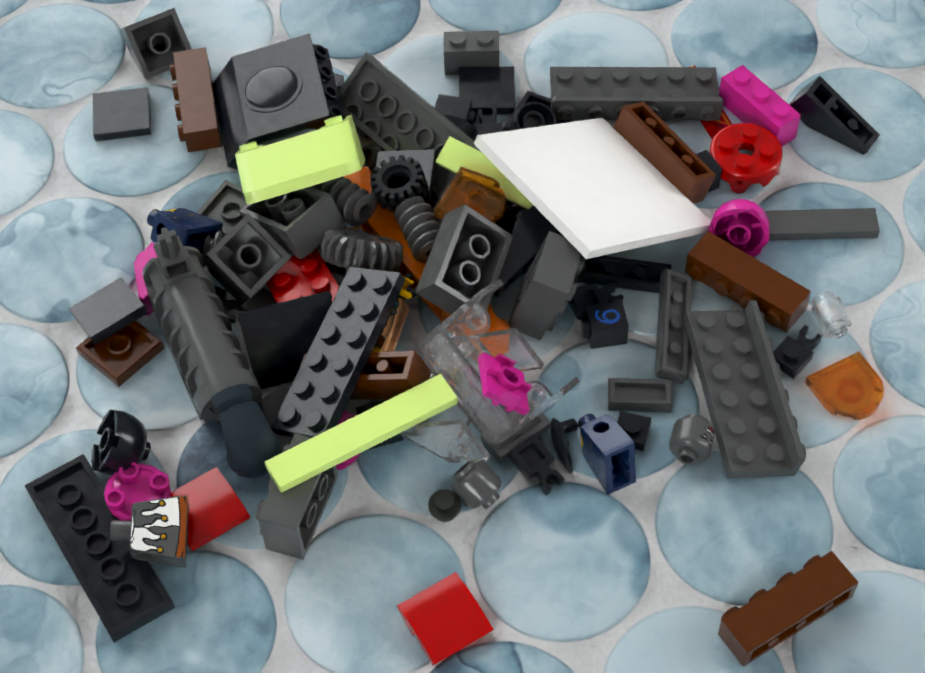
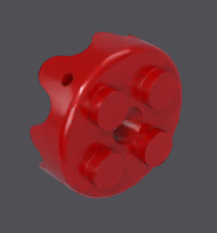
(745, 169)

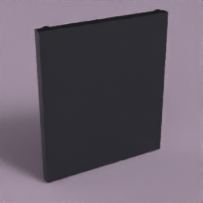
(281, 335)

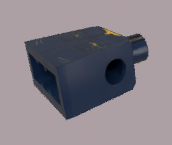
(189, 226)
(608, 451)

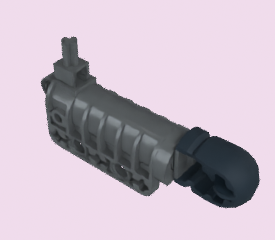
(209, 353)

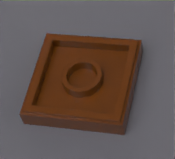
(122, 352)

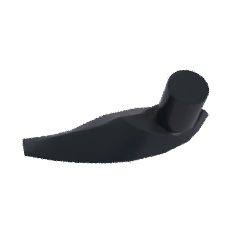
(560, 441)

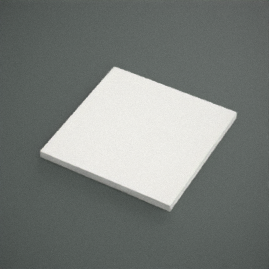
(593, 186)

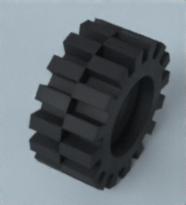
(395, 171)

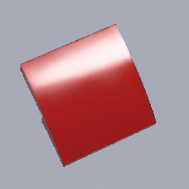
(212, 507)
(444, 618)

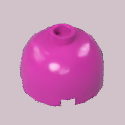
(742, 225)

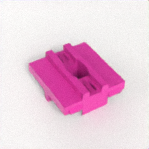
(503, 383)

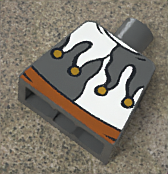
(156, 531)

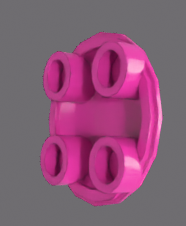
(134, 485)

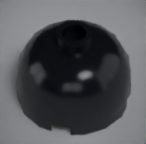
(120, 444)

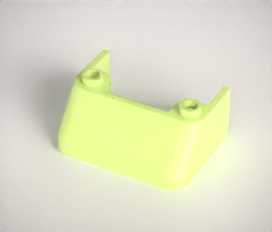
(299, 160)

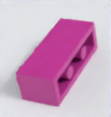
(758, 104)

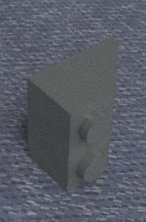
(154, 41)
(470, 50)
(245, 259)

